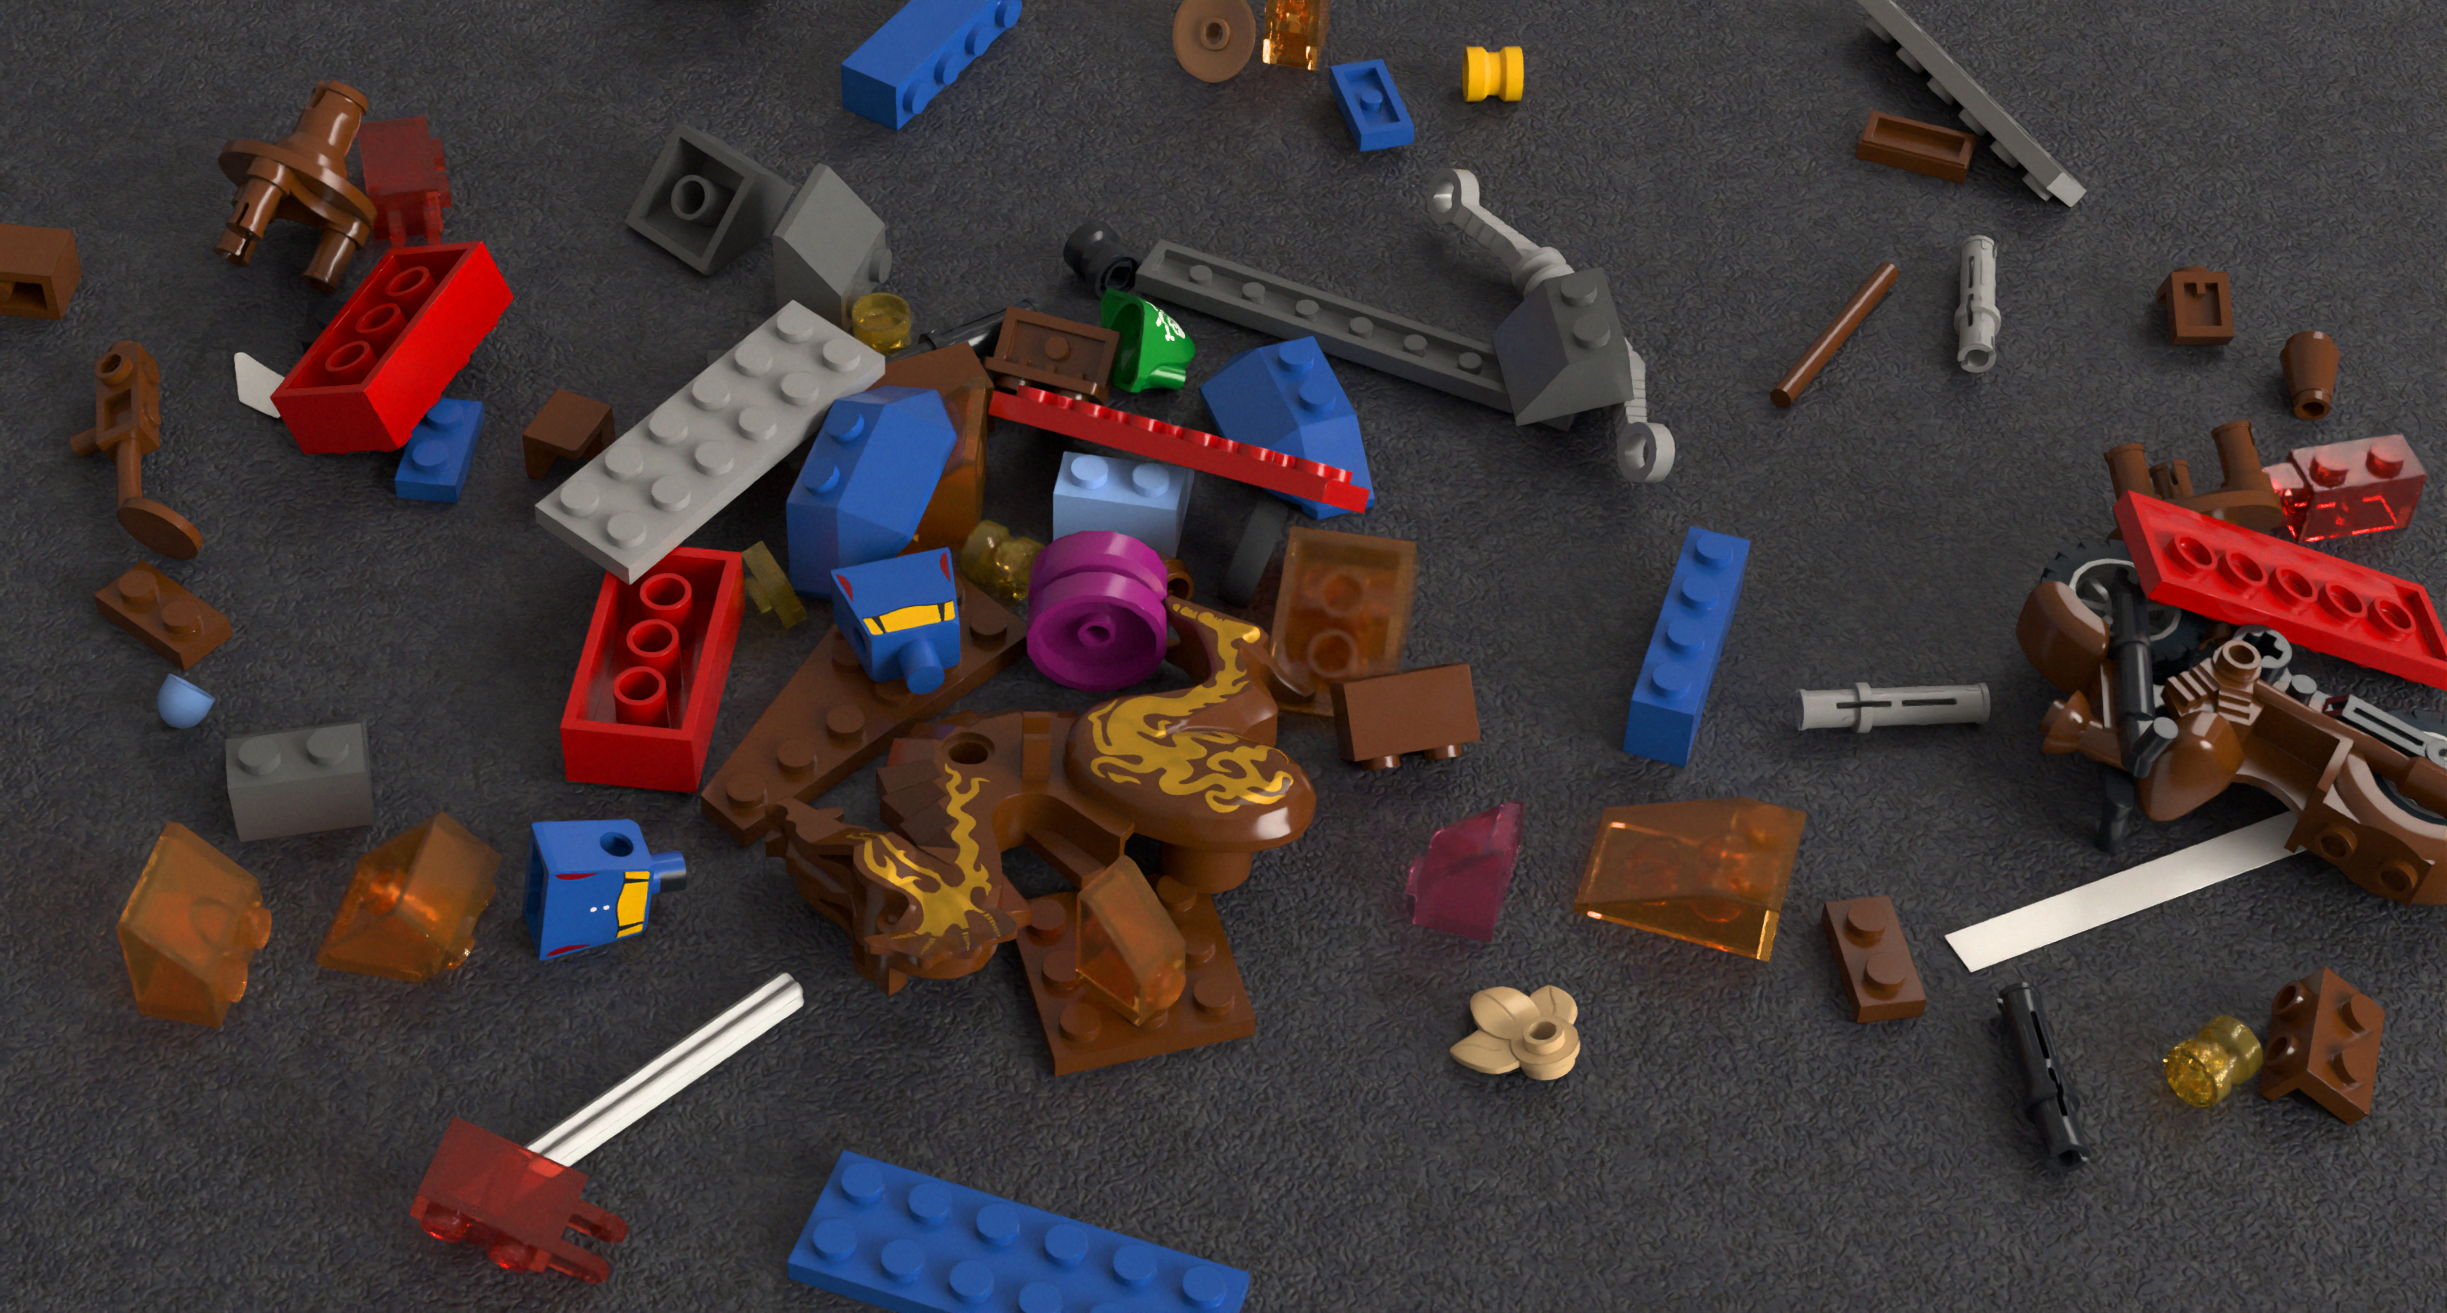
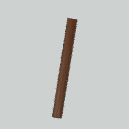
(1834, 335)

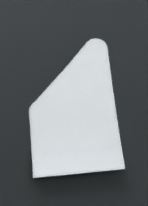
(256, 384)

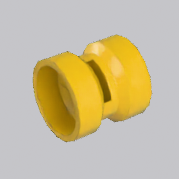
(1492, 74)

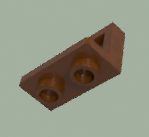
(1054, 356)
(2324, 1043)

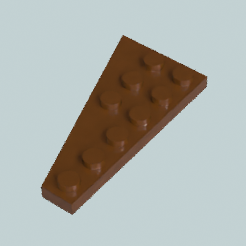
(839, 719)

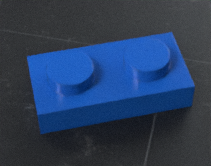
(1371, 105)
(440, 451)

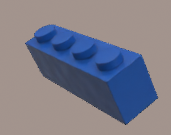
(919, 55)
(1686, 647)

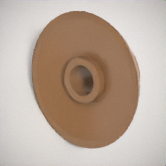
(1198, 41)

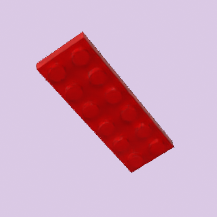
(1181, 446)
(2290, 588)

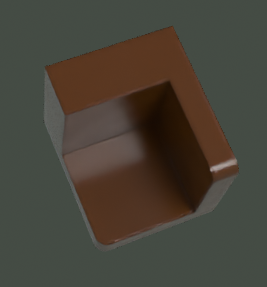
(569, 428)

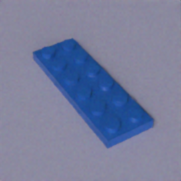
(955, 1249)

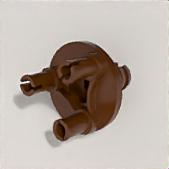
(302, 182)
(2242, 499)

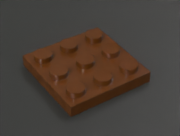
(1087, 1032)

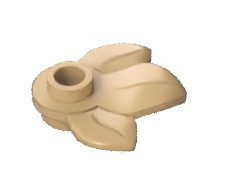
(1521, 1033)

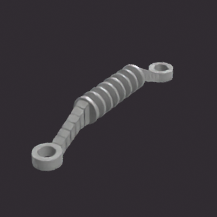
(1528, 269)

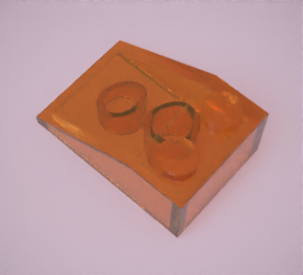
(1341, 610)
(1695, 871)

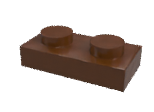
(163, 615)
(1873, 959)

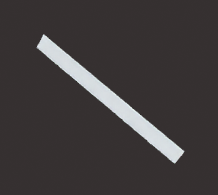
(2123, 893)

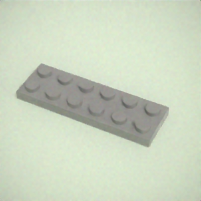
(708, 442)

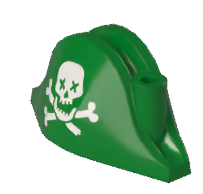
(1153, 343)

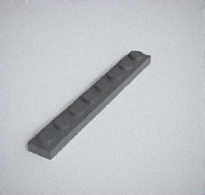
(1338, 324)

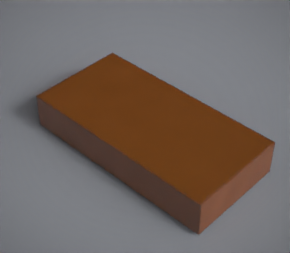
(1916, 146)

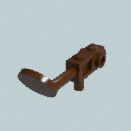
(126, 431)

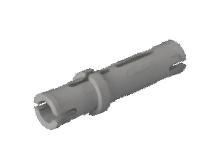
(1977, 316)
(1821, 707)

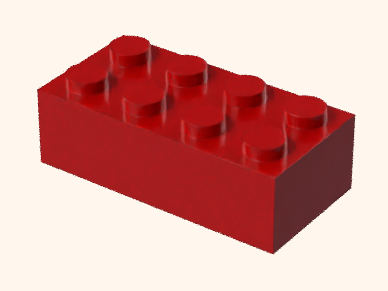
(393, 349)
(654, 673)

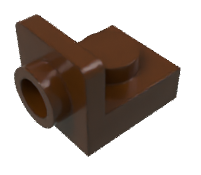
(2197, 306)

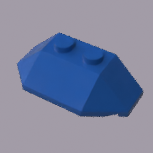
(1292, 405)
(865, 482)

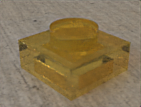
(770, 586)

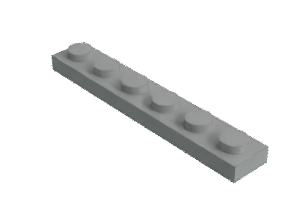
(1980, 109)

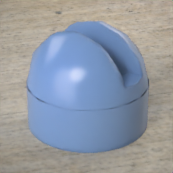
(182, 703)

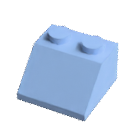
(1123, 498)

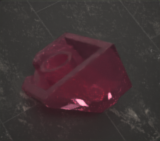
(1468, 872)

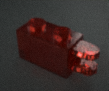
(402, 179)
(2348, 487)
(511, 1204)

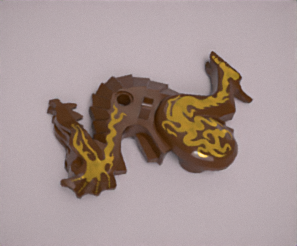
(1072, 789)

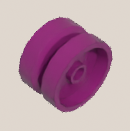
(1097, 611)

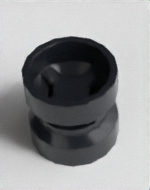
(1101, 258)

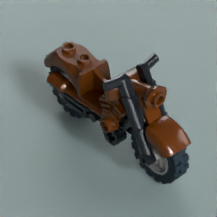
(2354, 776)

